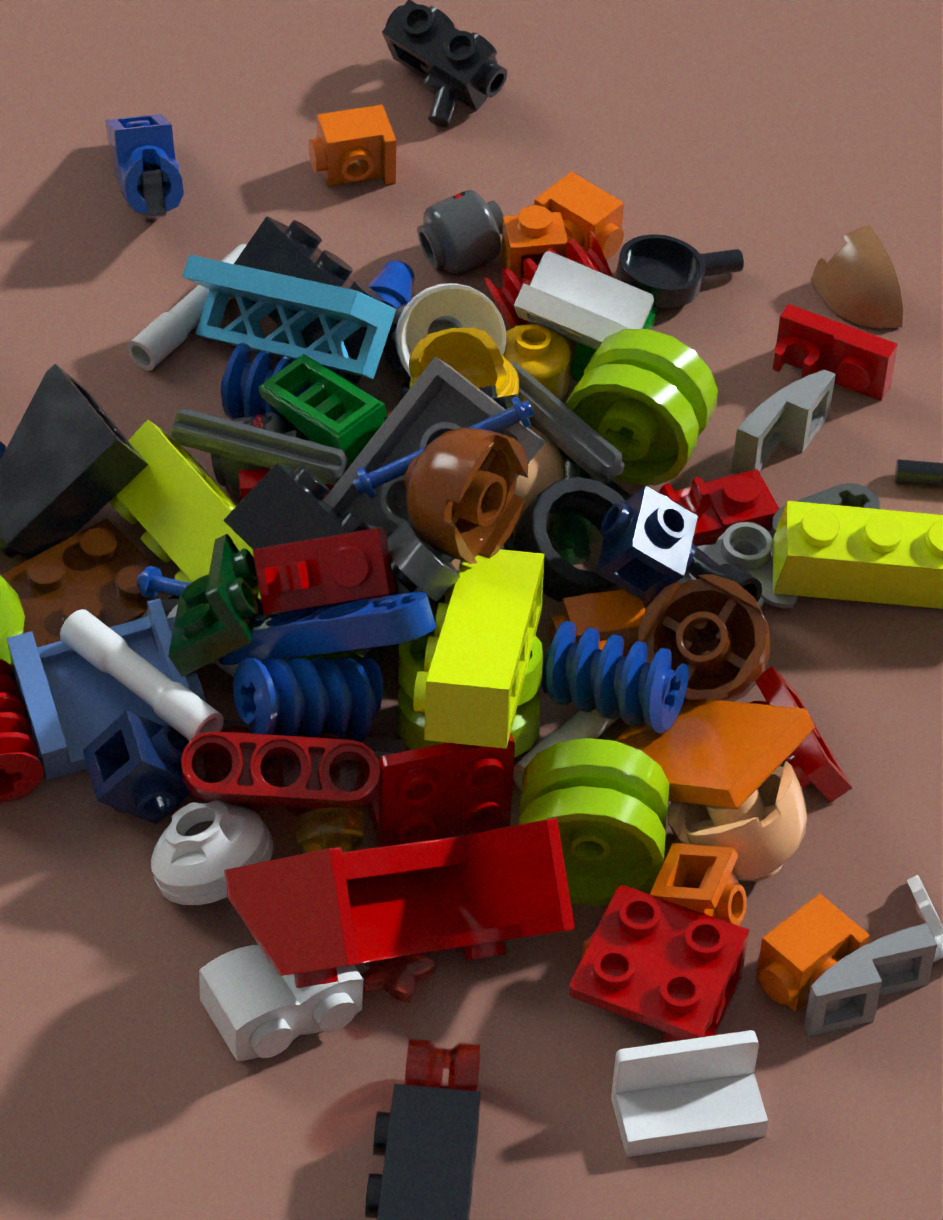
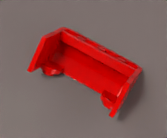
(404, 899)

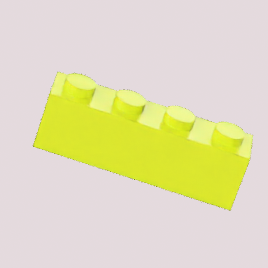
(176, 504)
(859, 554)
(481, 650)

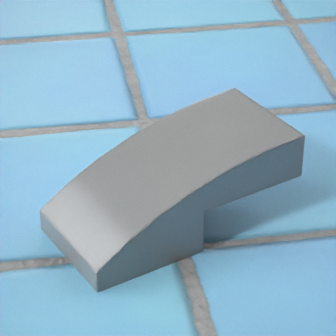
(785, 418)
(851, 988)

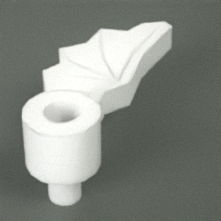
(928, 912)

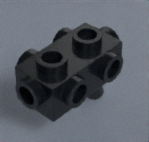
(449, 60)

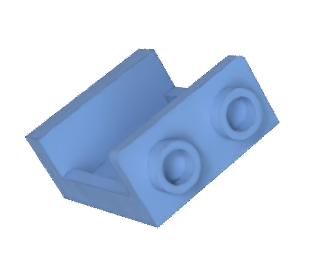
(74, 701)

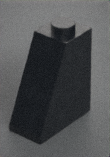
(60, 467)

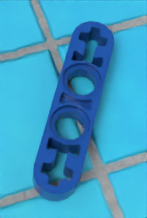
(337, 627)

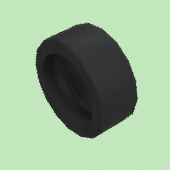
(573, 495)

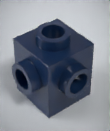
(646, 543)
(138, 767)

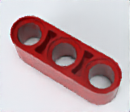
(250, 752)

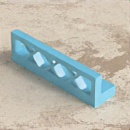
(290, 295)

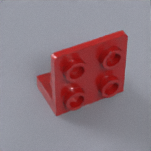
(442, 792)
(662, 965)

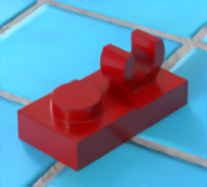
(819, 343)
(725, 503)
(324, 570)
(812, 758)

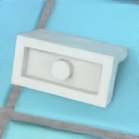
(581, 301)
(688, 1093)

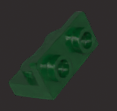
(216, 609)

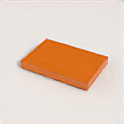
(721, 748)

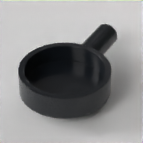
(671, 268)

